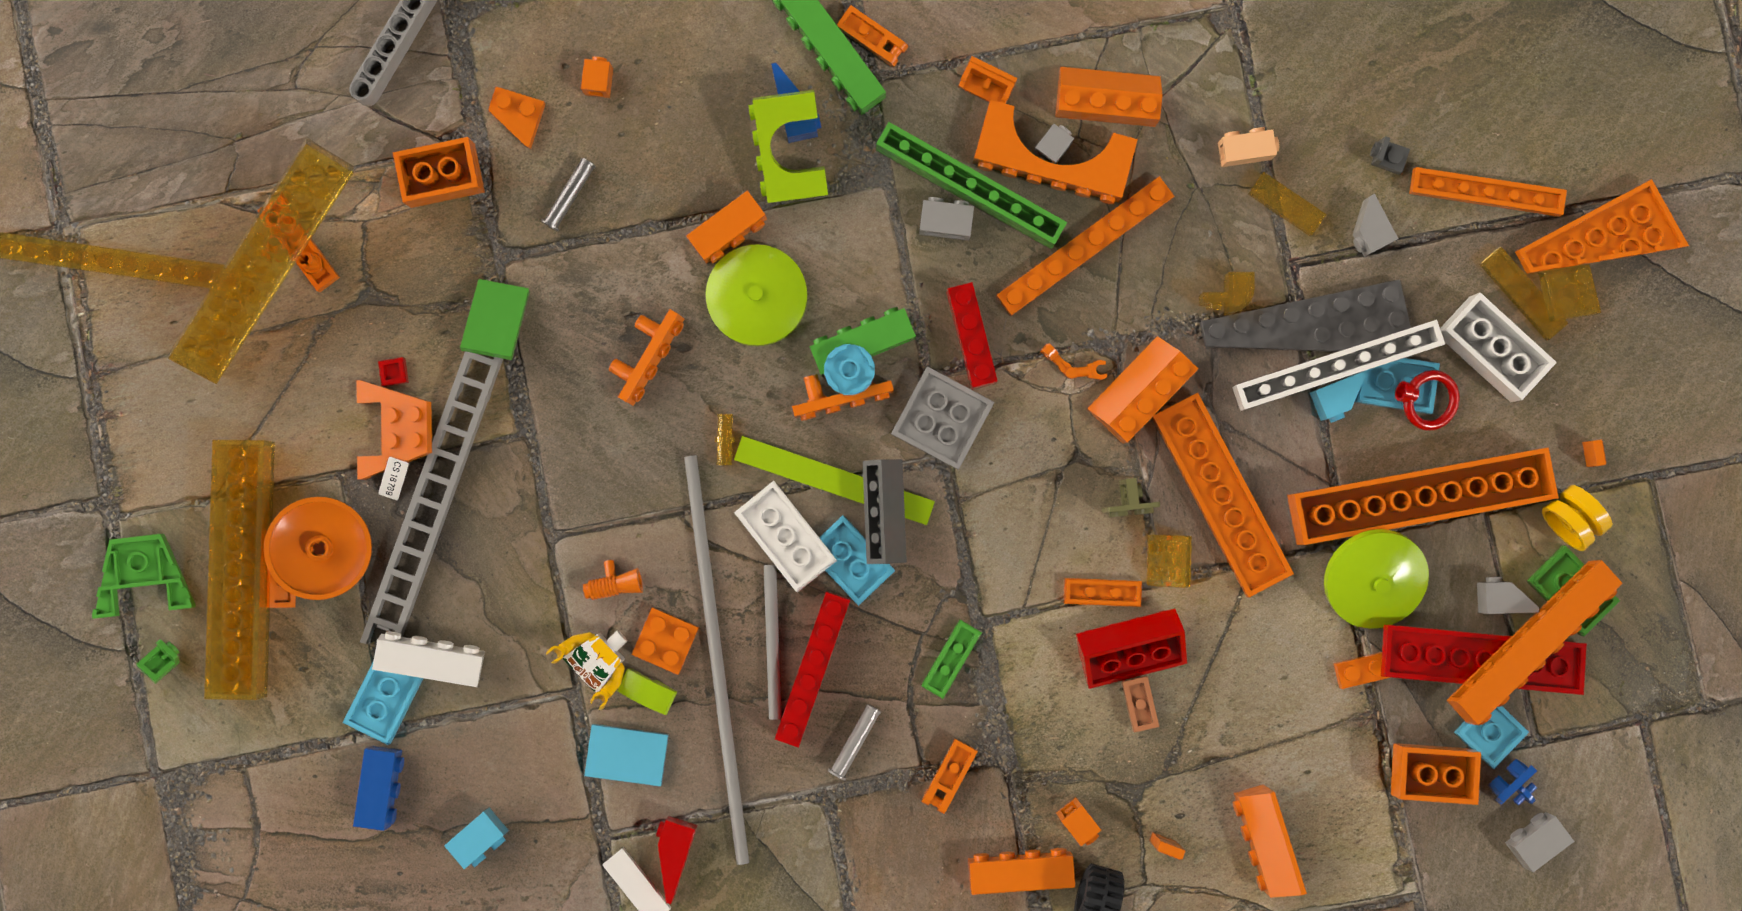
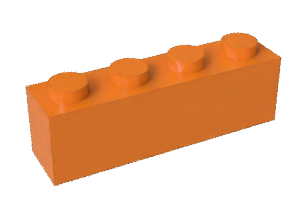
(1021, 872)

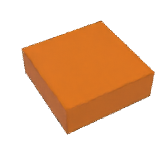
(1594, 453)

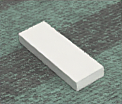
(635, 882)

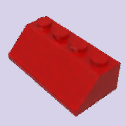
(1132, 648)

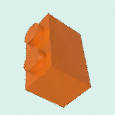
(1079, 822)

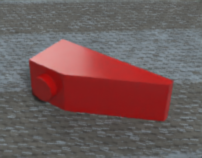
(673, 848)

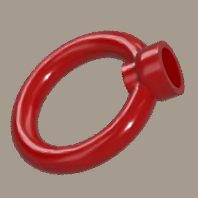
(1409, 393)

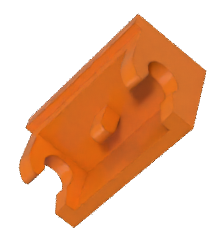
(987, 81)

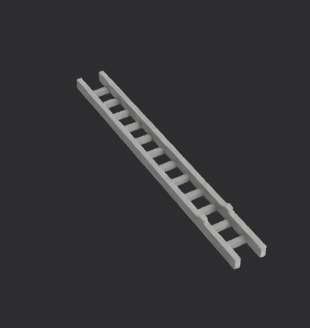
(418, 498)

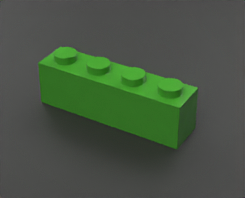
(872, 335)

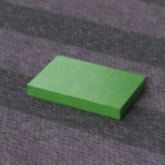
(494, 319)
(1557, 573)

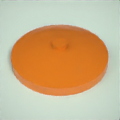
(317, 548)

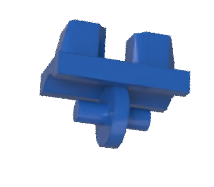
(1521, 774)

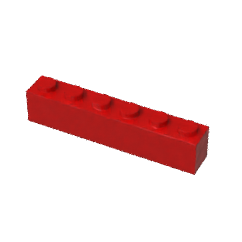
(812, 669)

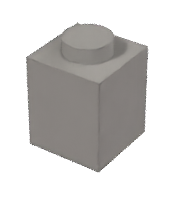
(1054, 144)

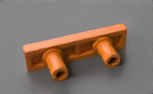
(316, 267)
(658, 348)
(818, 402)

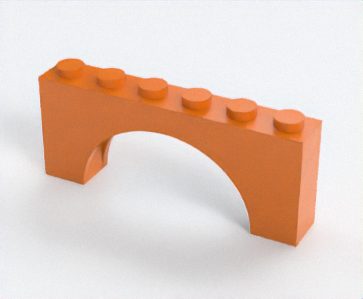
(1003, 151)

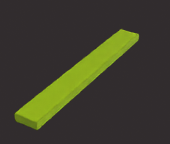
(821, 476)

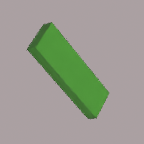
(951, 659)

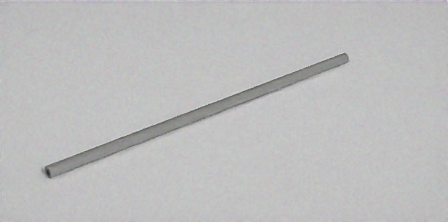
(716, 660)

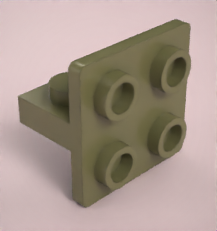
(1130, 494)

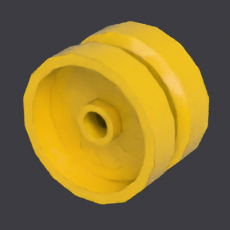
(1577, 517)

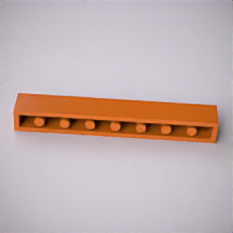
(1534, 642)

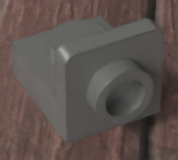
(1389, 156)

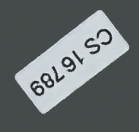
(393, 478)

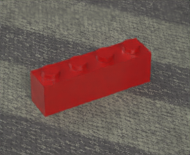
(971, 336)

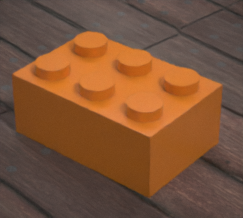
(438, 172)
(1435, 774)

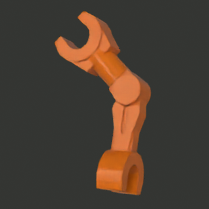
(1073, 372)

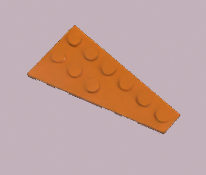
(1619, 229)

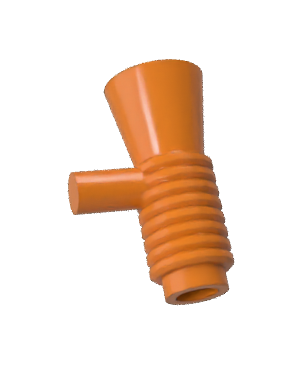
(613, 585)

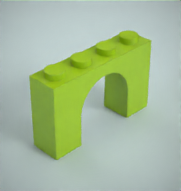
(779, 181)

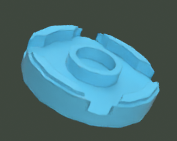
(849, 369)

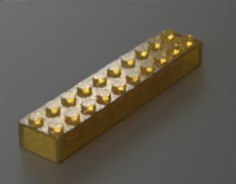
(261, 261)
(238, 571)

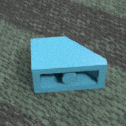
(1337, 397)

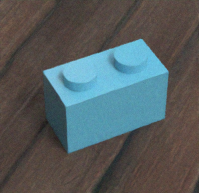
(476, 838)

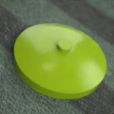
(756, 295)
(1376, 578)

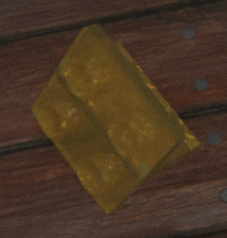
(1169, 561)

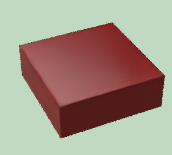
(393, 372)

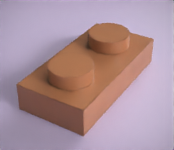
(1140, 704)

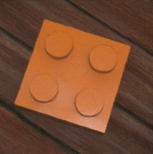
(665, 641)

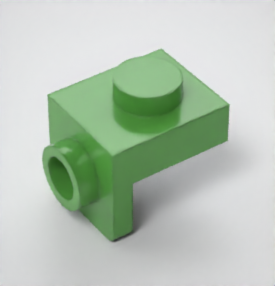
(159, 661)

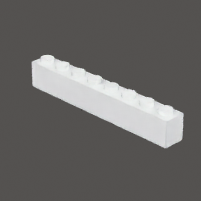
(1338, 365)

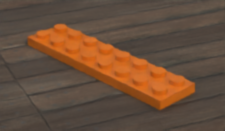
(1222, 495)

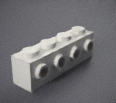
(428, 659)

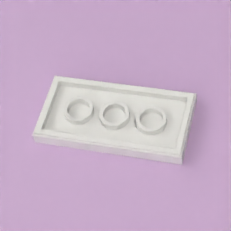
(785, 536)

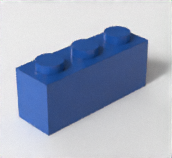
(378, 788)

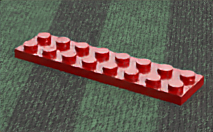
(1458, 655)

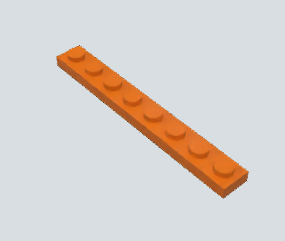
(1085, 246)

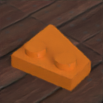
(517, 113)

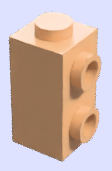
(1248, 147)

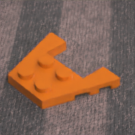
(404, 427)

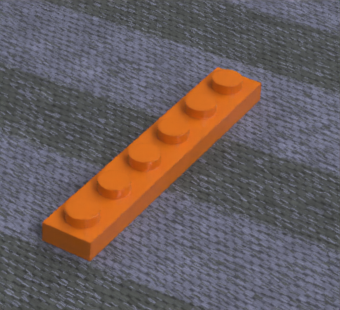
(1488, 191)

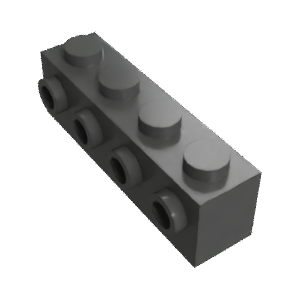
(884, 511)

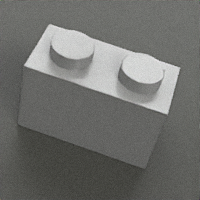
(946, 219)
(1539, 841)

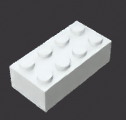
(1496, 348)

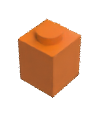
(597, 77)

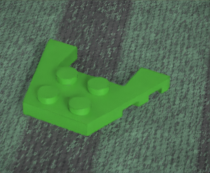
(136, 564)

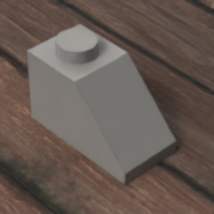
(1372, 227)
(1502, 598)

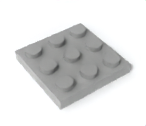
(942, 418)

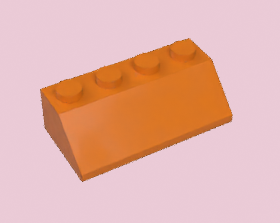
(1109, 96)
(1142, 389)
(1268, 842)

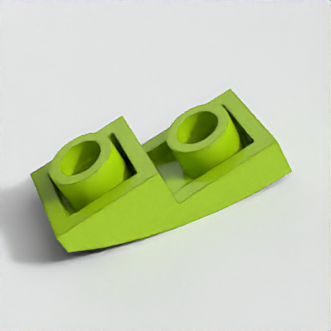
(647, 692)

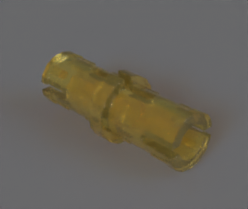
(724, 439)

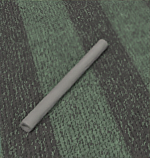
(772, 642)

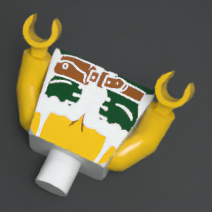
(594, 661)

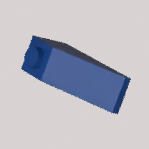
(800, 129)

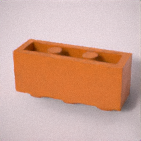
(727, 228)

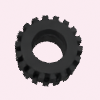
(1100, 890)

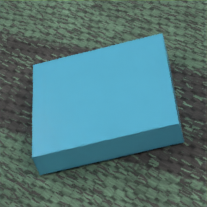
(1494, 738)

